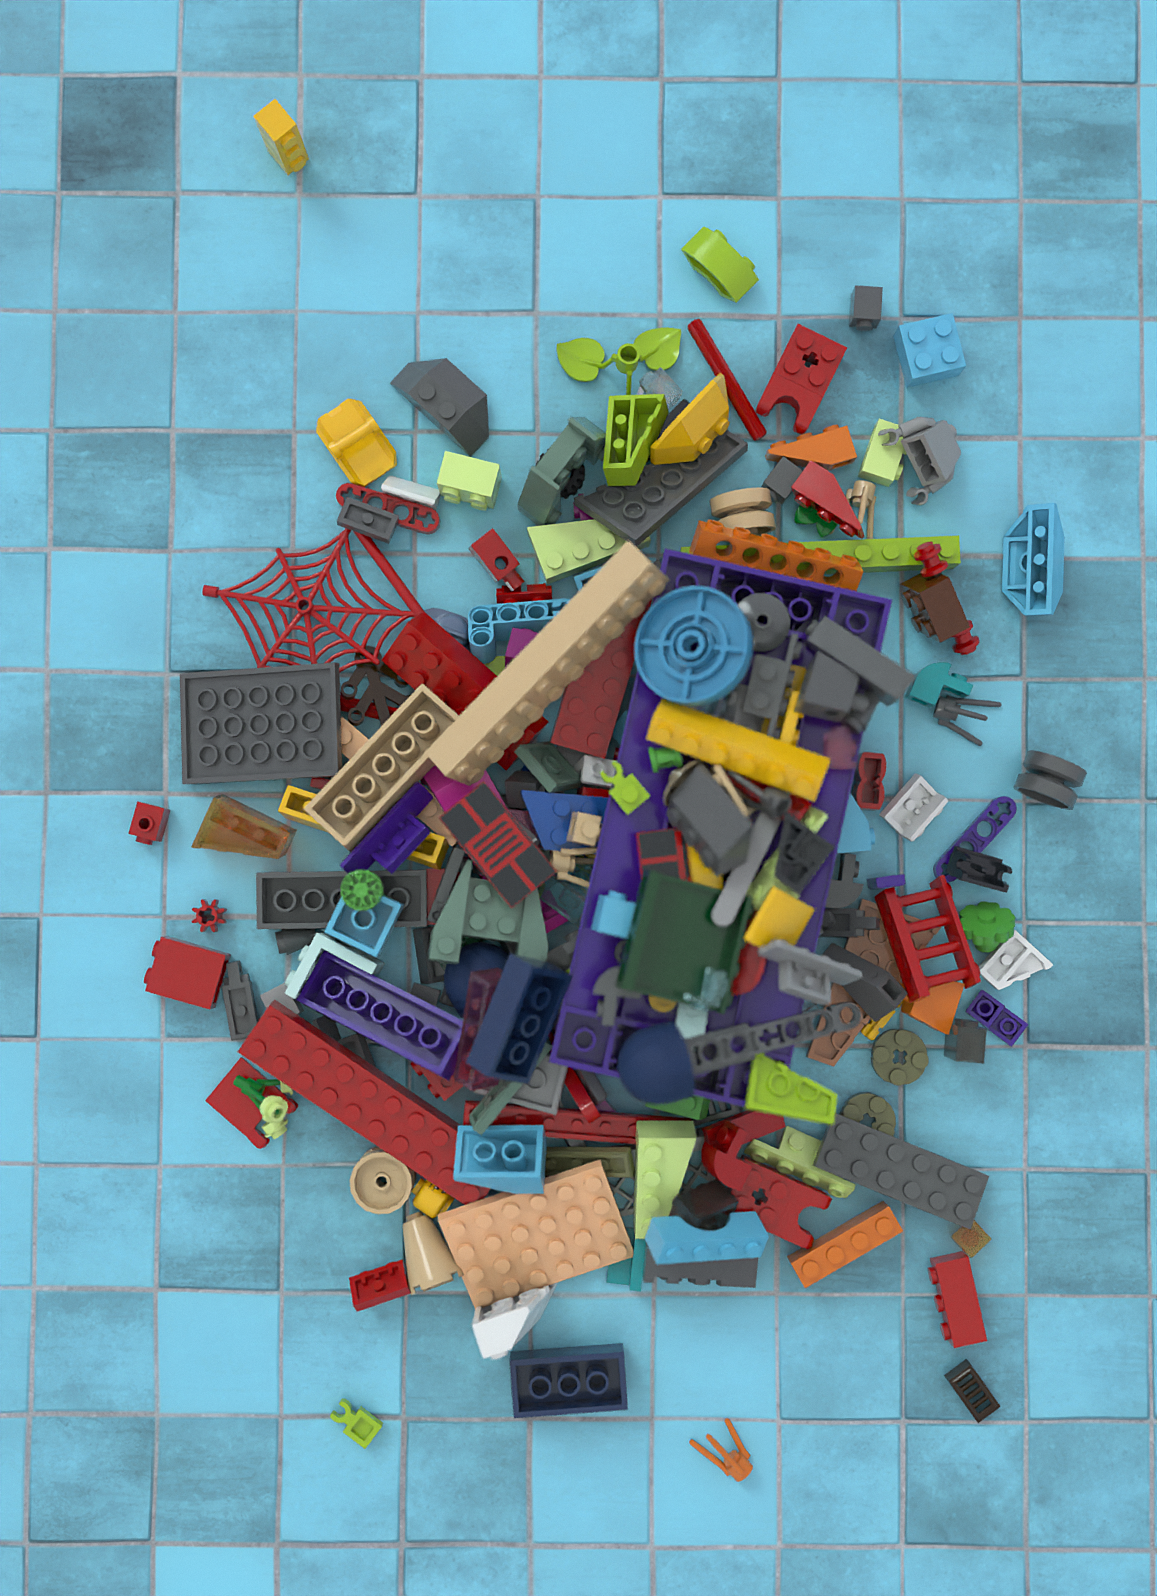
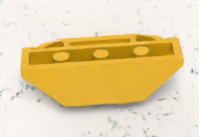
(695, 426)

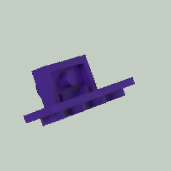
(394, 835)

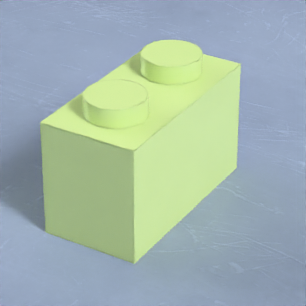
(882, 462)

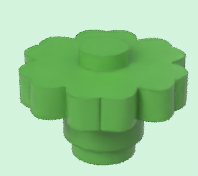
(987, 925)

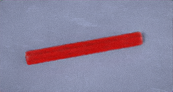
(734, 391)

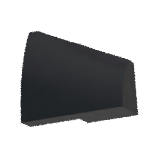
(799, 854)

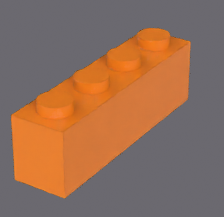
(845, 1243)

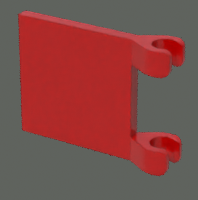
(239, 1107)

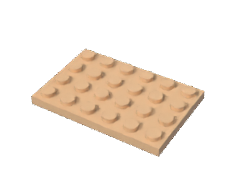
(537, 1239)

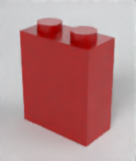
(186, 972)

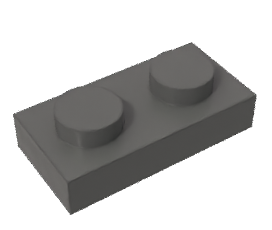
(368, 520)

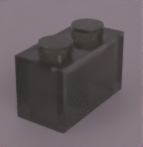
(965, 1041)

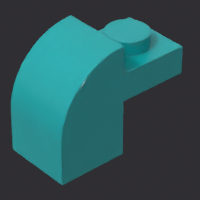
(934, 678)

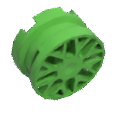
(362, 890)

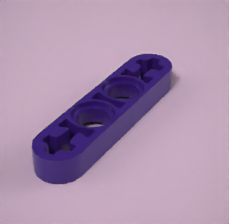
(971, 835)

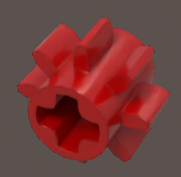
(202, 919)

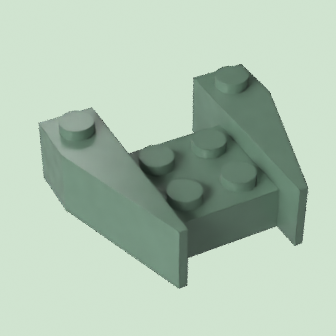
(545, 481)
(481, 913)

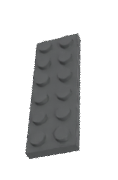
(901, 1171)

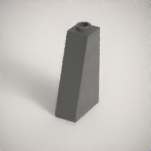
(874, 669)

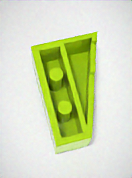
(630, 432)

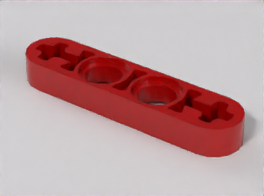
(390, 503)
(579, 1093)

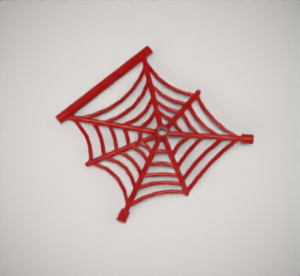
(380, 560)

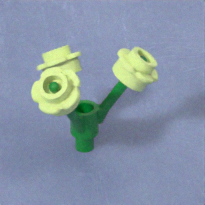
(272, 1108)

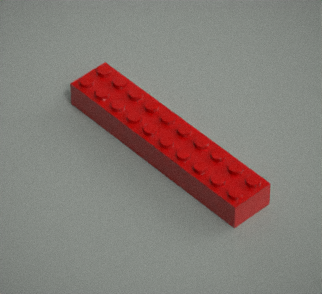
(359, 1097)

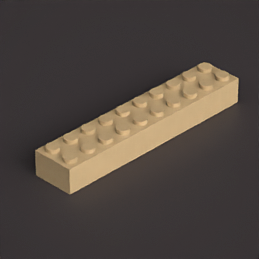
(548, 665)

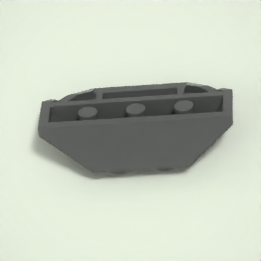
(447, 400)

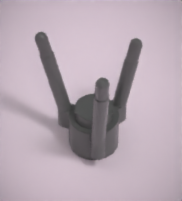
(948, 709)
(773, 801)

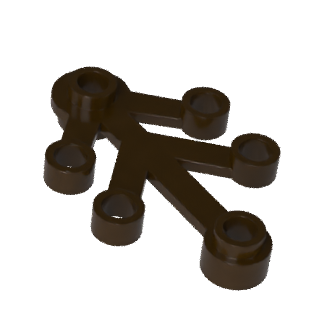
(375, 691)

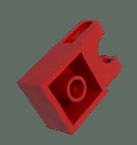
(798, 384)
(781, 1202)

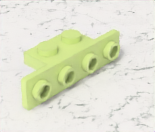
(765, 879)
(795, 1157)

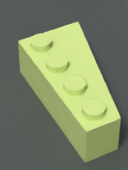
(574, 547)
(660, 1166)

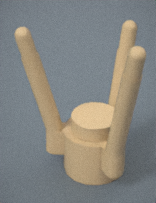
(863, 498)
(565, 860)

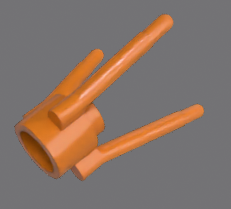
(735, 1462)

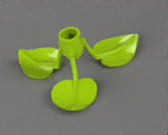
(584, 356)

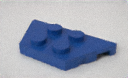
(552, 815)

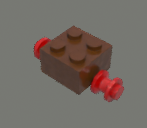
(935, 602)

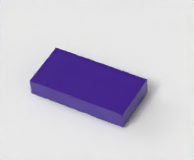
(886, 882)

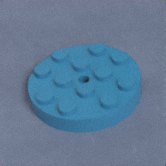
(666, 639)

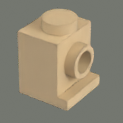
(584, 829)

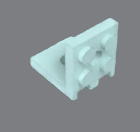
(311, 954)

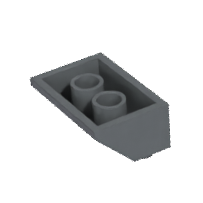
(710, 822)

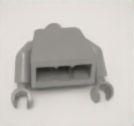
(931, 451)

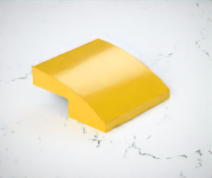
(779, 918)

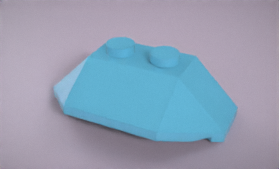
(1034, 560)

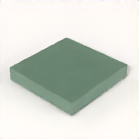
(549, 766)

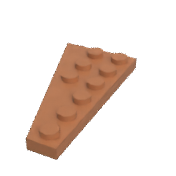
(876, 949)

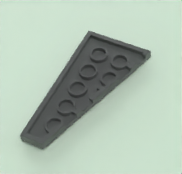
(660, 491)

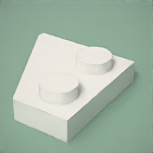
(1012, 962)

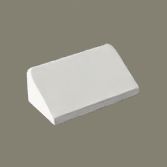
(411, 491)

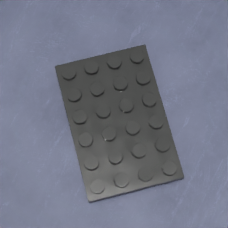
(261, 724)

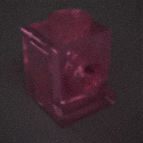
(839, 748)

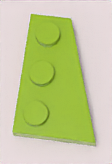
(784, 1093)

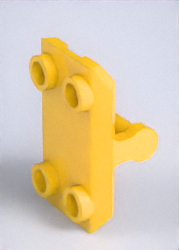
(356, 442)

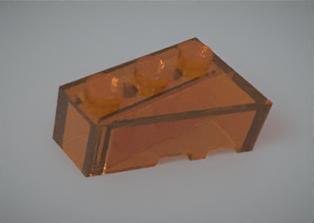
(241, 829)

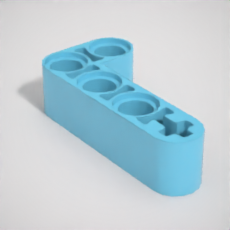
(496, 621)

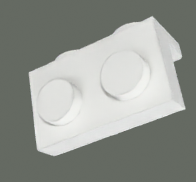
(590, 768)
(913, 808)

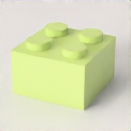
(469, 480)

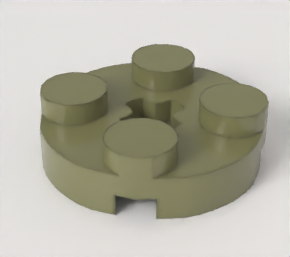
(915, 1058)
(875, 1106)

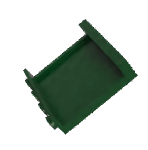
(677, 940)

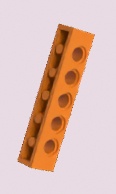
(712, 532)

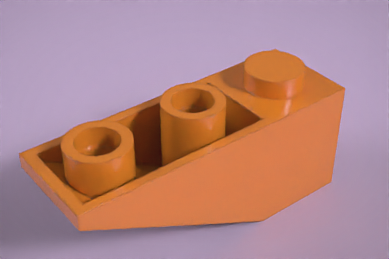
(827, 449)

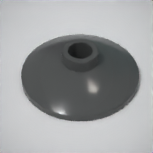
(777, 616)

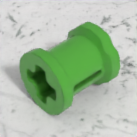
(664, 758)

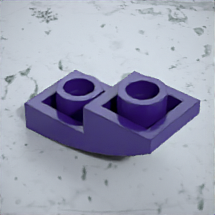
(996, 1018)

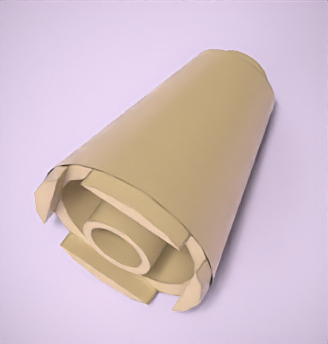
(427, 1254)

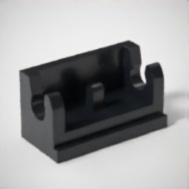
(978, 868)

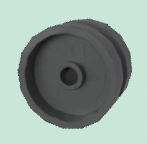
(1050, 779)

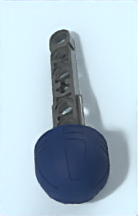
(456, 980)
(661, 1064)

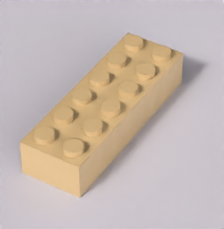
(382, 769)

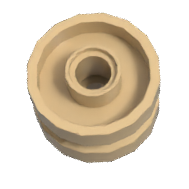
(745, 510)
(373, 1193)

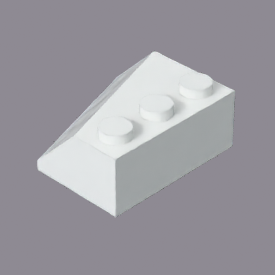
(508, 1320)

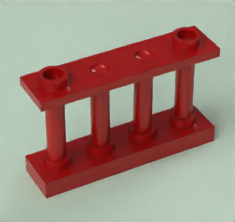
(908, 957)

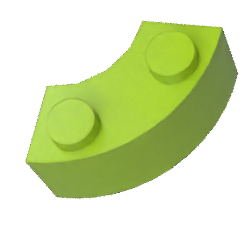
(720, 264)

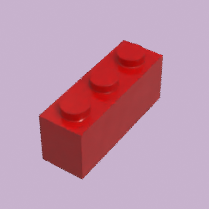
(957, 1299)

